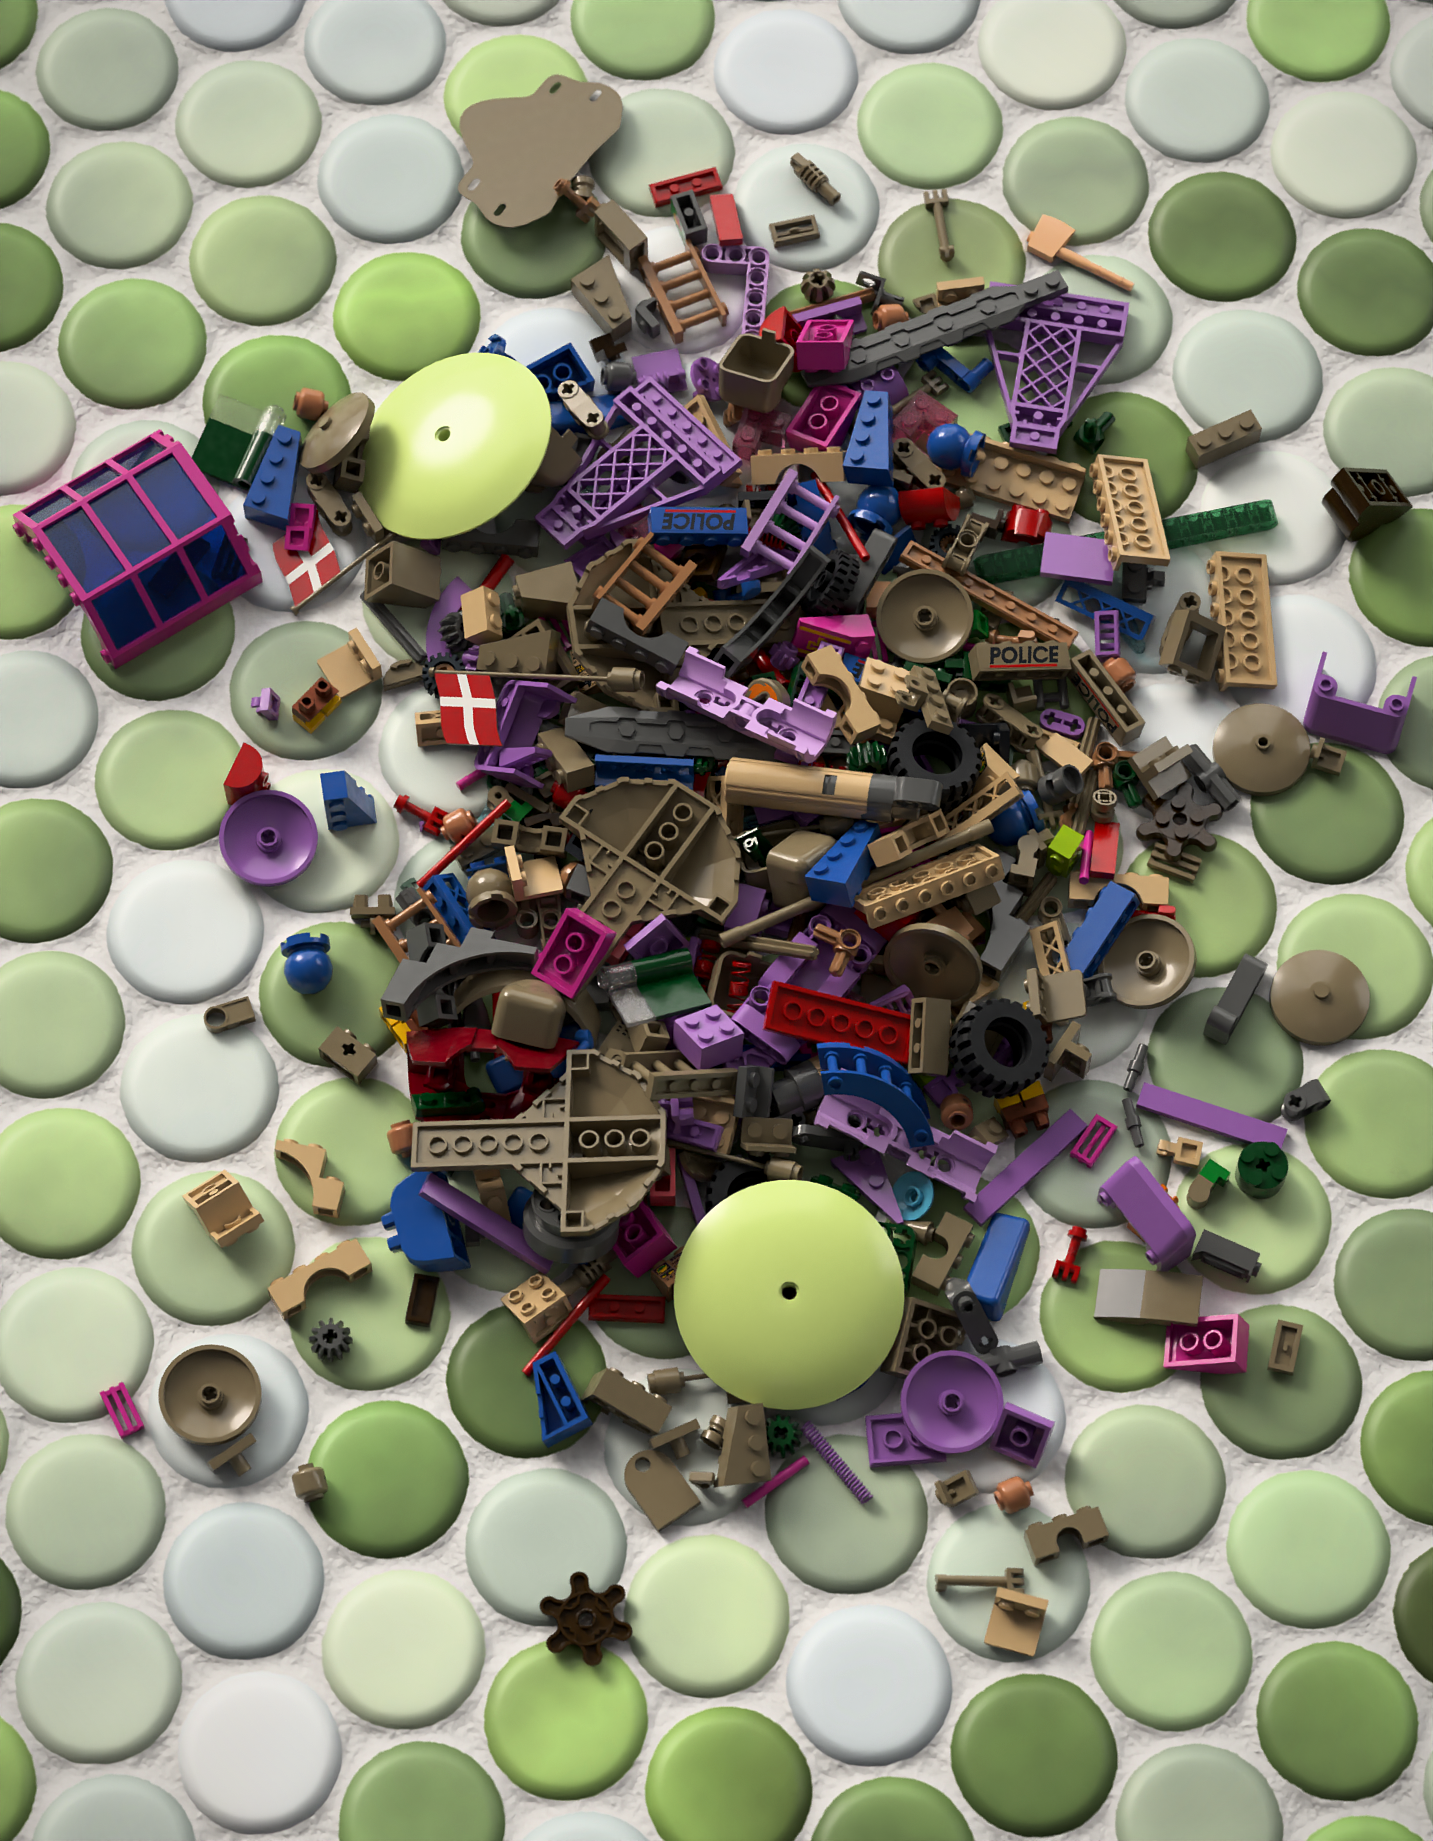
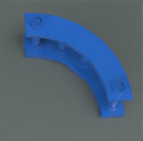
(877, 1080)

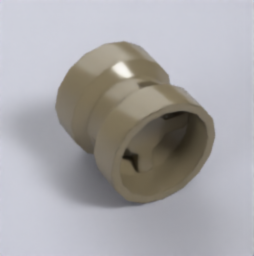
(583, 187)
(1103, 806)
(714, 1433)

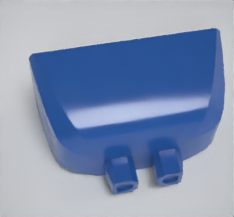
(425, 1232)

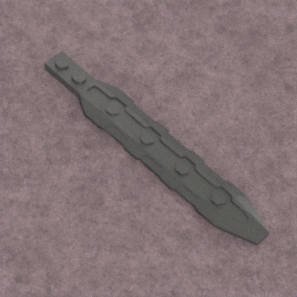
(940, 328)
(675, 735)

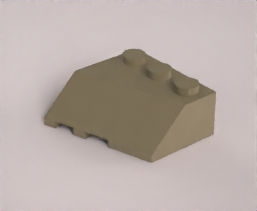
(922, 1332)

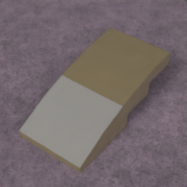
(1148, 1297)

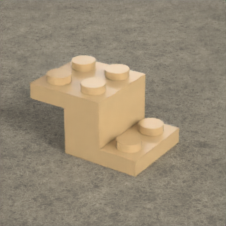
(879, 684)
(223, 1209)

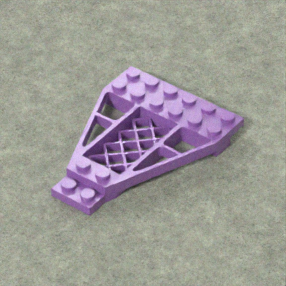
(1068, 317)
(676, 437)

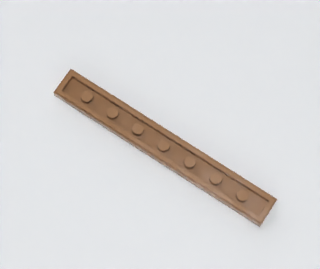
(993, 598)

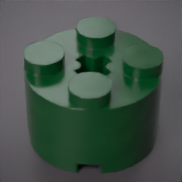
(1255, 1181)

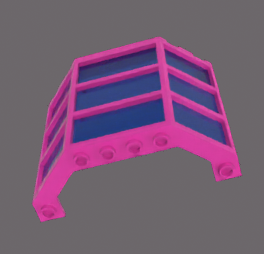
(141, 546)

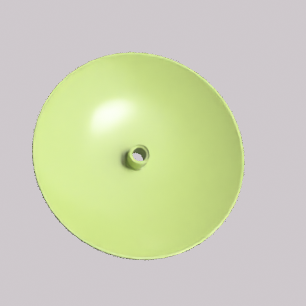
(455, 445)
(798, 1348)

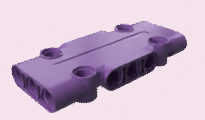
(809, 975)

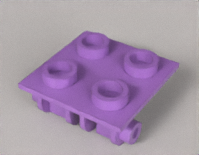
(663, 367)

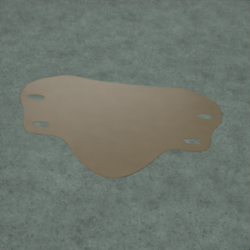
(531, 143)

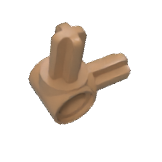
(1106, 766)
(843, 953)

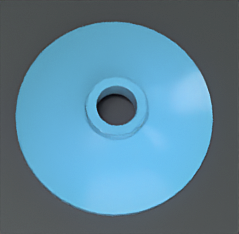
(907, 1189)

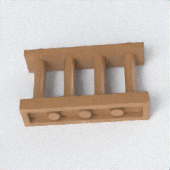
(667, 308)
(654, 606)
(388, 926)

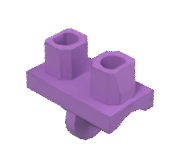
(680, 1117)

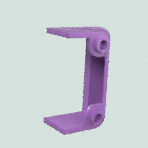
(519, 717)
(1354, 721)
(1151, 1213)

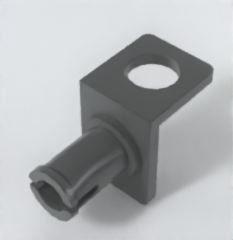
(881, 296)

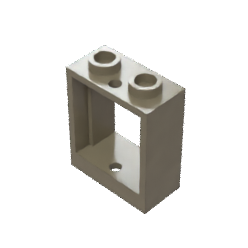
(620, 235)
(1175, 641)

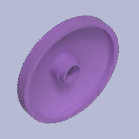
(268, 838)
(951, 1402)

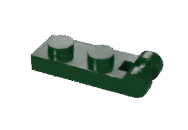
(448, 1103)

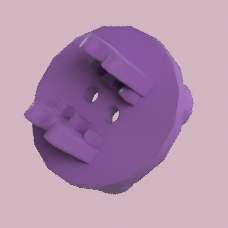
(705, 378)

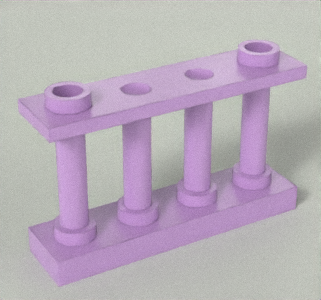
(777, 505)

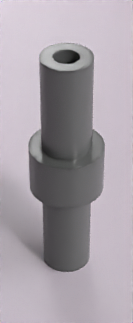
(1135, 1067)
(1133, 1122)

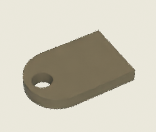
(659, 1490)

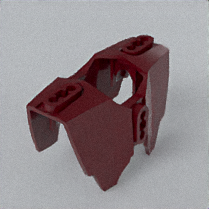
(437, 1066)

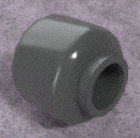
(617, 376)

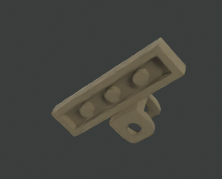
(927, 695)

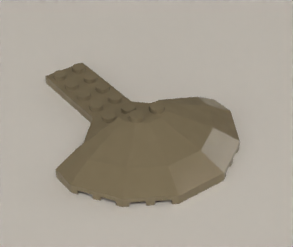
(690, 617)
(653, 853)
(582, 1144)

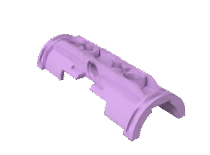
(767, 722)
(963, 1154)

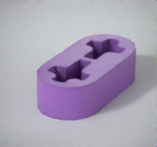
(1062, 723)

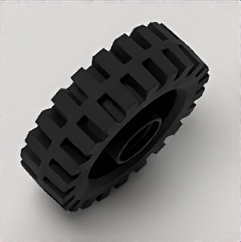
(832, 585)

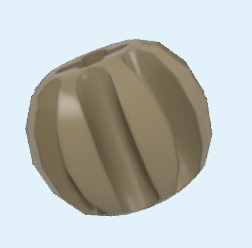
(817, 285)

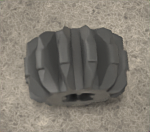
(453, 632)
(339, 1343)

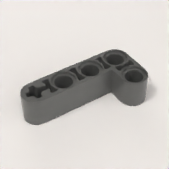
(880, 548)
(1235, 999)

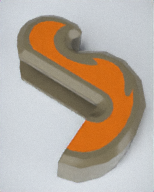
(765, 688)

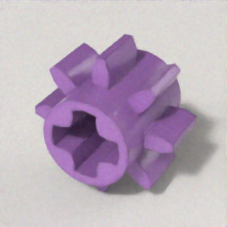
(784, 655)
(470, 658)

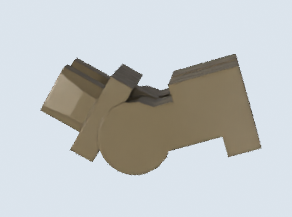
(1030, 855)

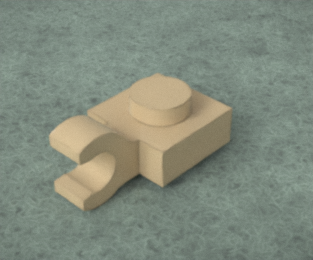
(1185, 1151)

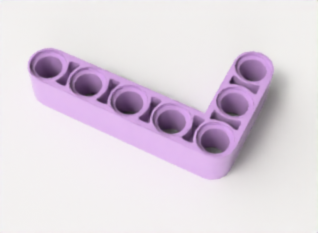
(744, 267)

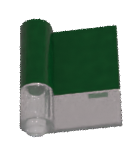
(236, 441)
(653, 987)

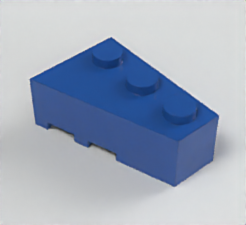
(346, 802)
(558, 1400)

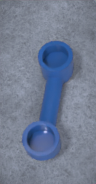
(749, 590)
(585, 1041)

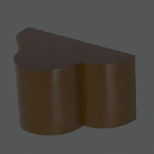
(1364, 501)

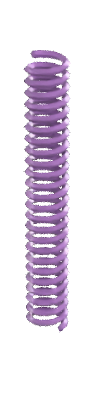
(836, 1462)

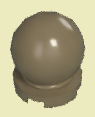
(491, 900)

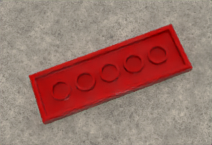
(830, 1018)

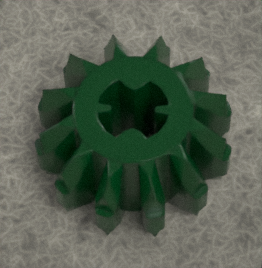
(867, 758)
(782, 1427)

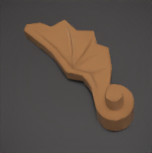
(1069, 810)

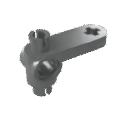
(829, 1139)
(971, 1314)

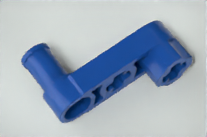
(954, 370)

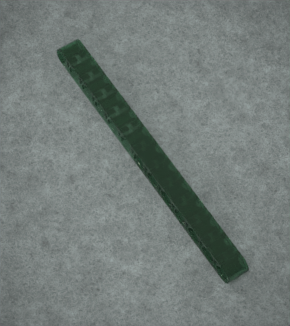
(1179, 533)

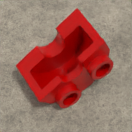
(1026, 525)

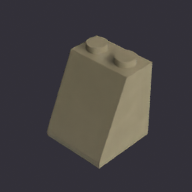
(402, 576)
(545, 592)

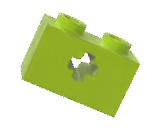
(1064, 851)

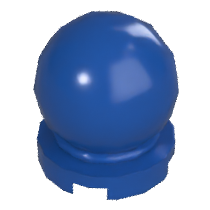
(953, 448)
(875, 509)
(1016, 821)
(308, 965)

